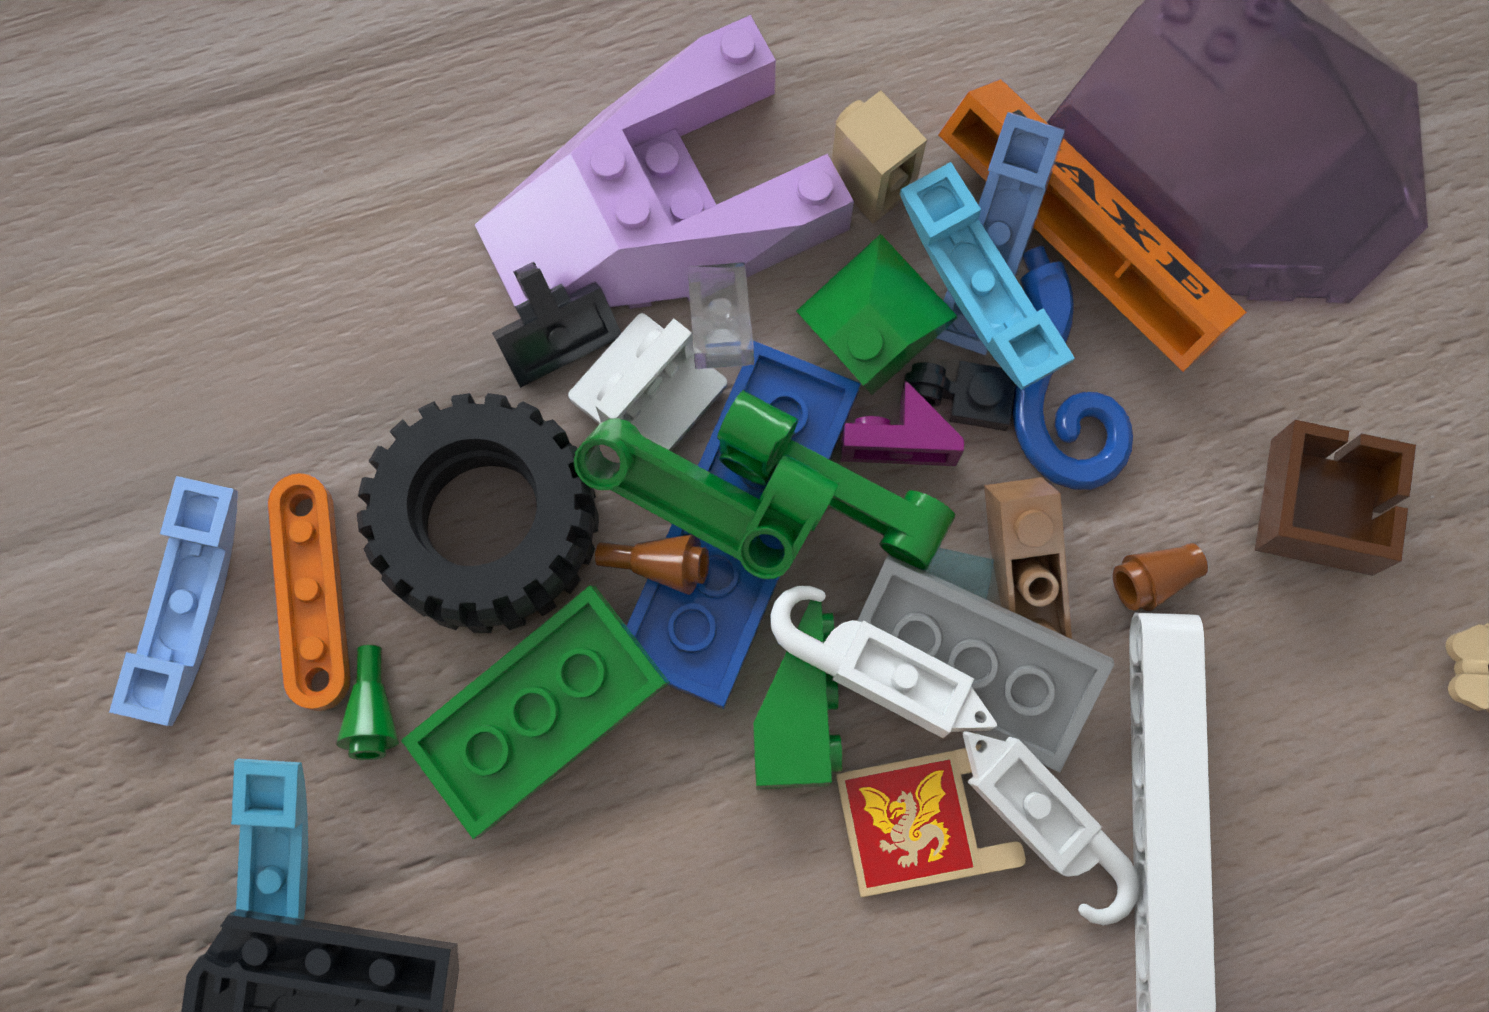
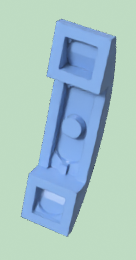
(183, 603)

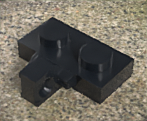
(553, 326)

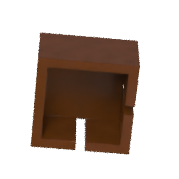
(1325, 506)

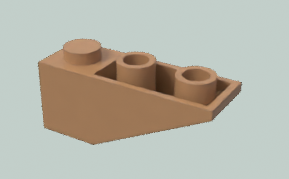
(1029, 551)

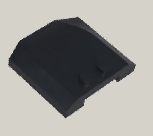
(319, 967)

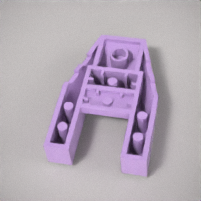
(630, 203)

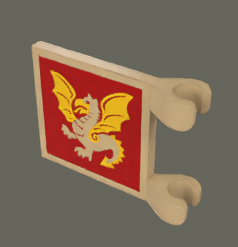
(915, 826)

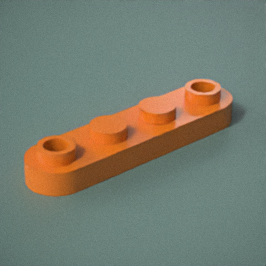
(308, 592)

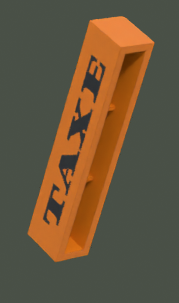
(1105, 236)

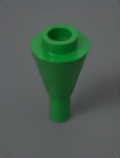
(368, 721)

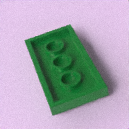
(534, 711)

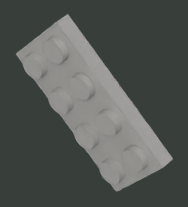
(1024, 673)

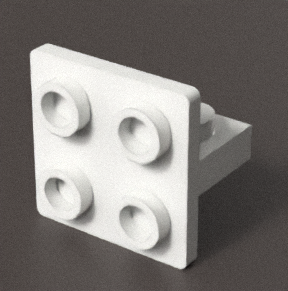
(649, 382)

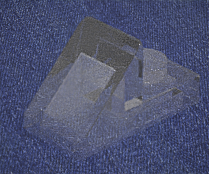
(720, 316)

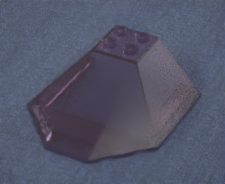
(1258, 142)

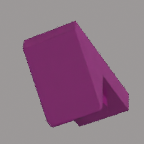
(918, 440)

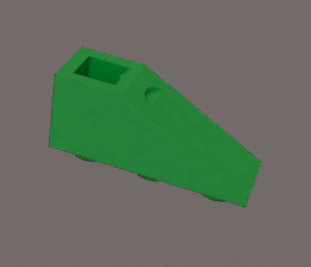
(793, 722)

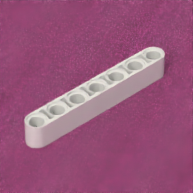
(1171, 815)

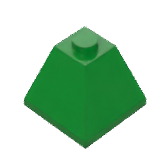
(876, 314)

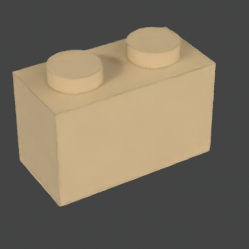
(876, 154)

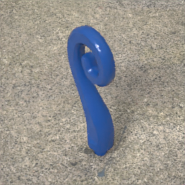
(1050, 289)

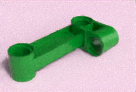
(759, 435)
(707, 503)

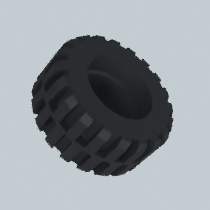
(435, 453)

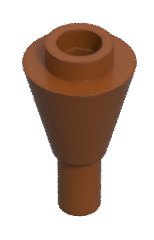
(669, 561)

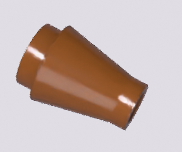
(1155, 576)

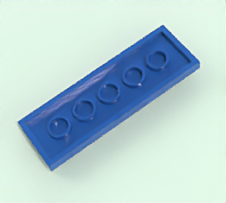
(707, 634)

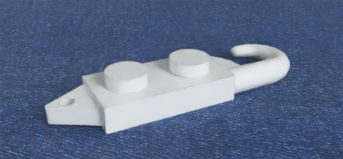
(884, 670)
(1049, 819)

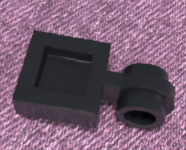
(979, 395)

